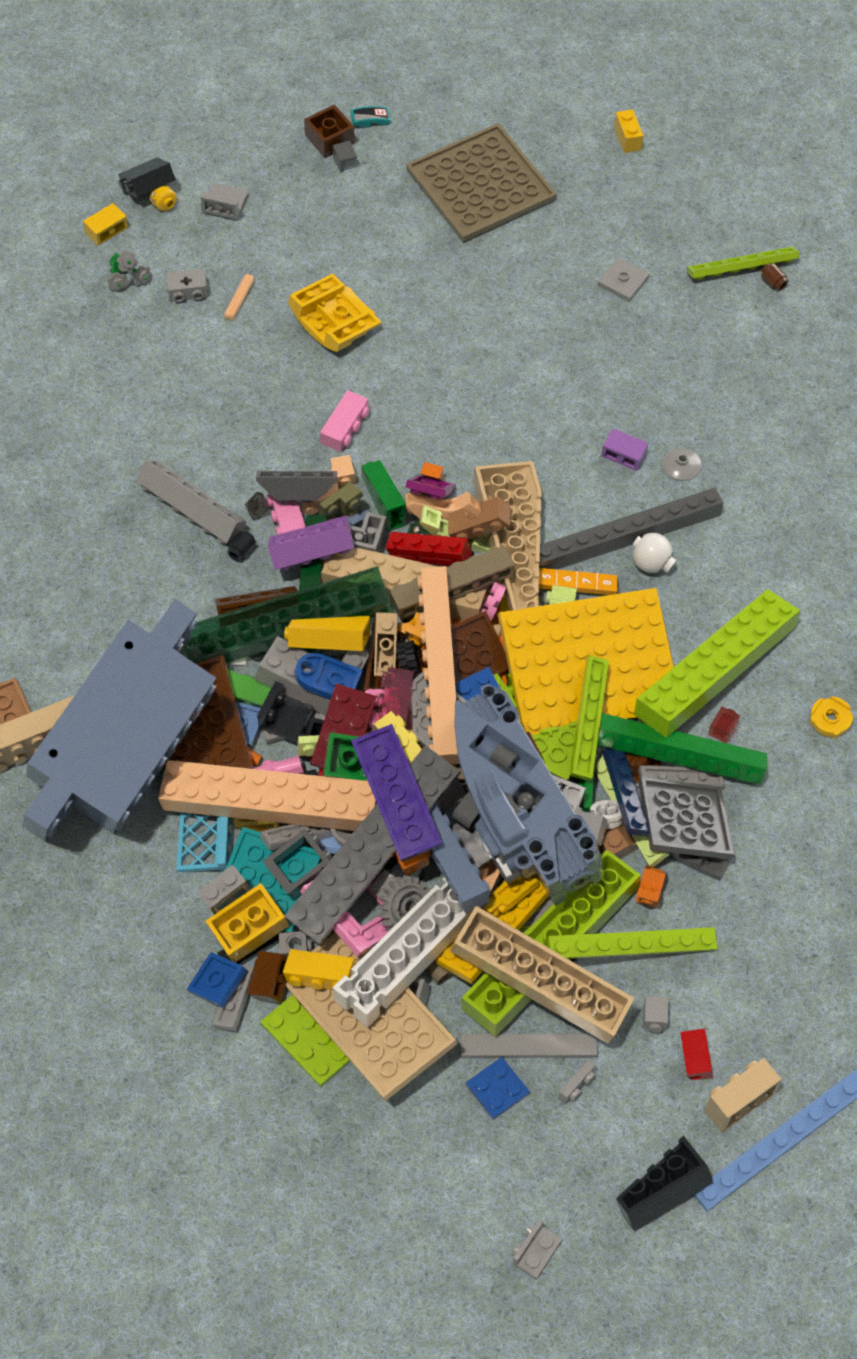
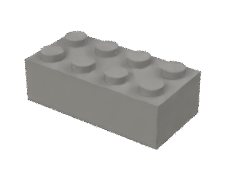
(280, 667)

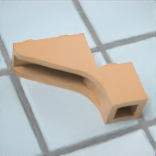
(345, 474)
(415, 502)

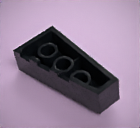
(665, 1185)

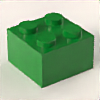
(342, 759)

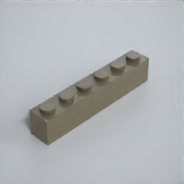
(461, 579)

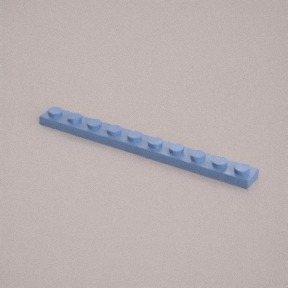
(779, 1142)

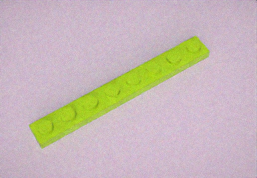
(633, 943)

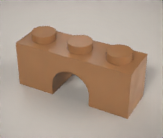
(493, 517)

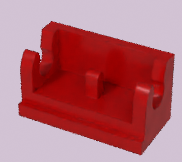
(696, 1054)

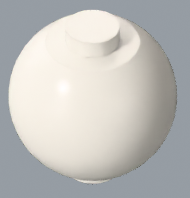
(653, 553)

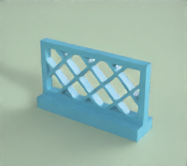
(223, 843)

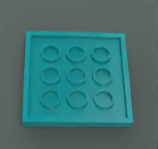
(248, 860)

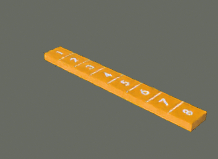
(582, 581)

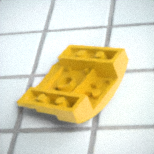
(332, 313)

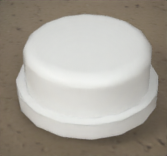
(610, 811)

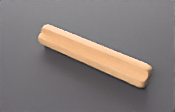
(239, 297)

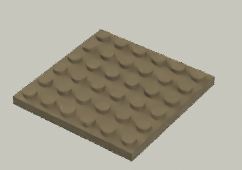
(481, 181)

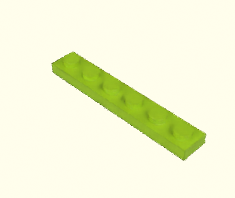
(749, 261)
(589, 718)

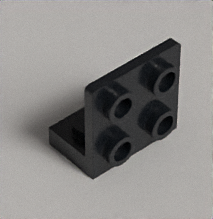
(283, 714)

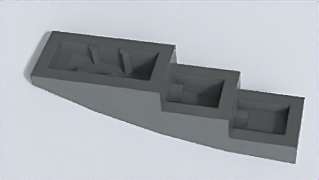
(707, 865)

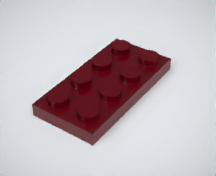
(346, 715)

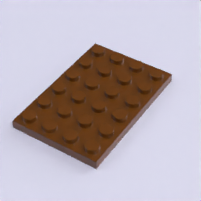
(218, 731)

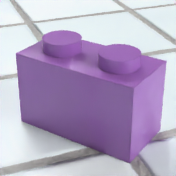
(624, 449)

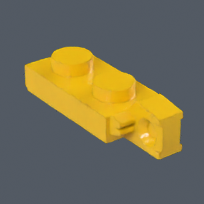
(510, 894)

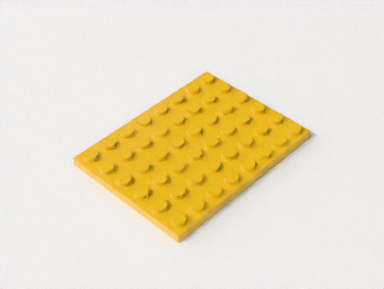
(550, 649)

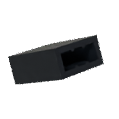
(146, 177)

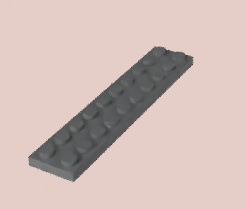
(363, 855)

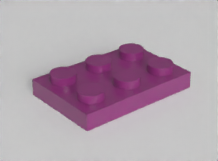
(434, 487)

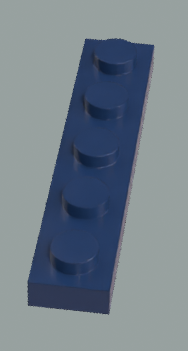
(626, 792)

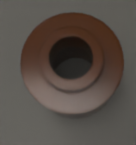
(774, 276)

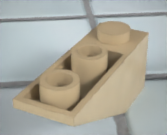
(385, 642)

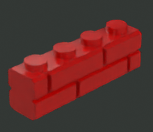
(428, 548)

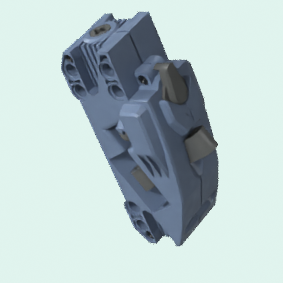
(503, 785)

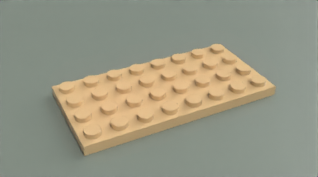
(396, 1044)

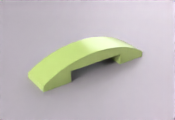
(438, 526)

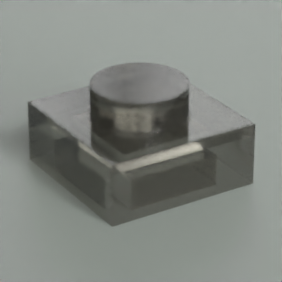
(257, 506)

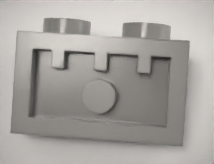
(536, 1250)

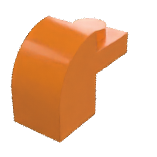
(650, 886)

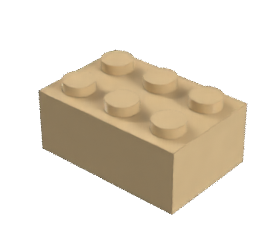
(742, 1094)

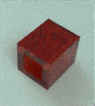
(724, 724)

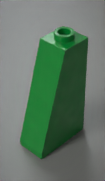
(384, 494)

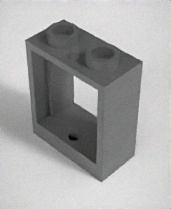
(294, 889)

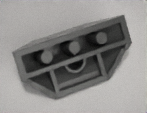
(296, 485)

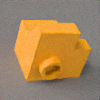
(412, 630)

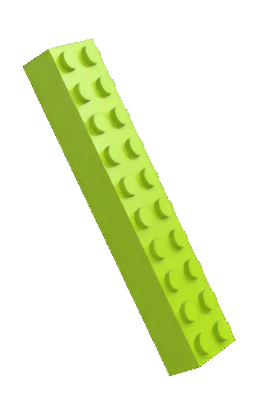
(716, 663)
(583, 912)

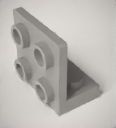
(223, 201)

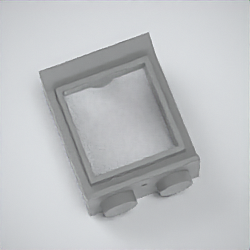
(224, 889)

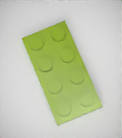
(304, 1041)

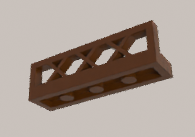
(236, 602)

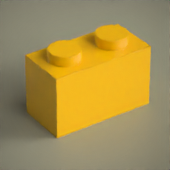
(628, 131)
(105, 224)

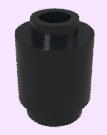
(241, 546)

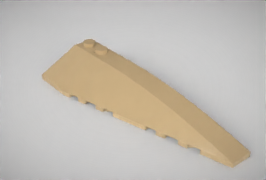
(521, 489)

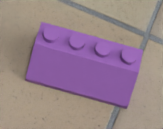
(311, 543)

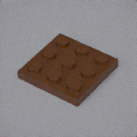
(476, 647)

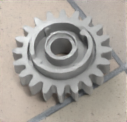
(402, 892)

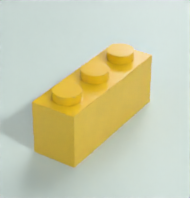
(316, 969)

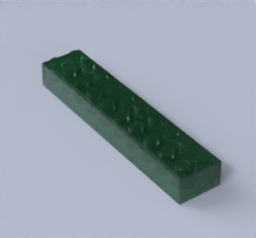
(258, 625)

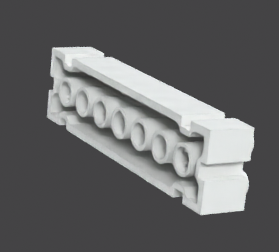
(402, 954)

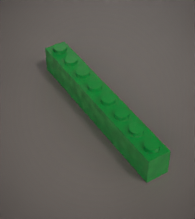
(682, 749)

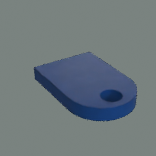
(325, 674)

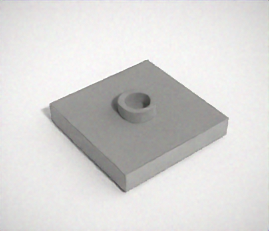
(623, 279)

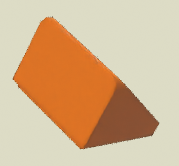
(432, 471)

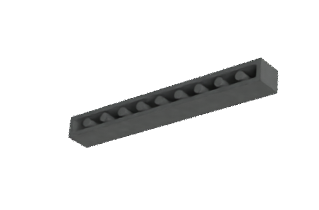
(624, 531)

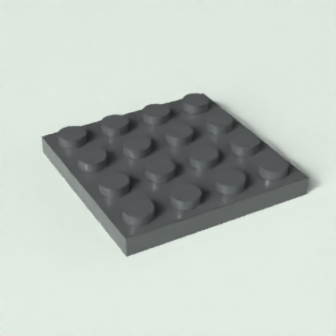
(686, 818)

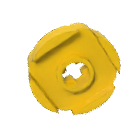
(829, 727)

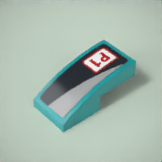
(372, 114)

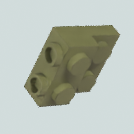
(342, 502)

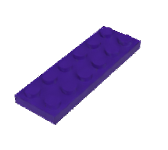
(396, 792)

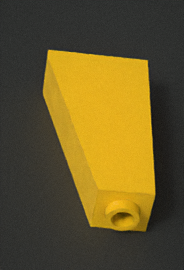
(329, 633)

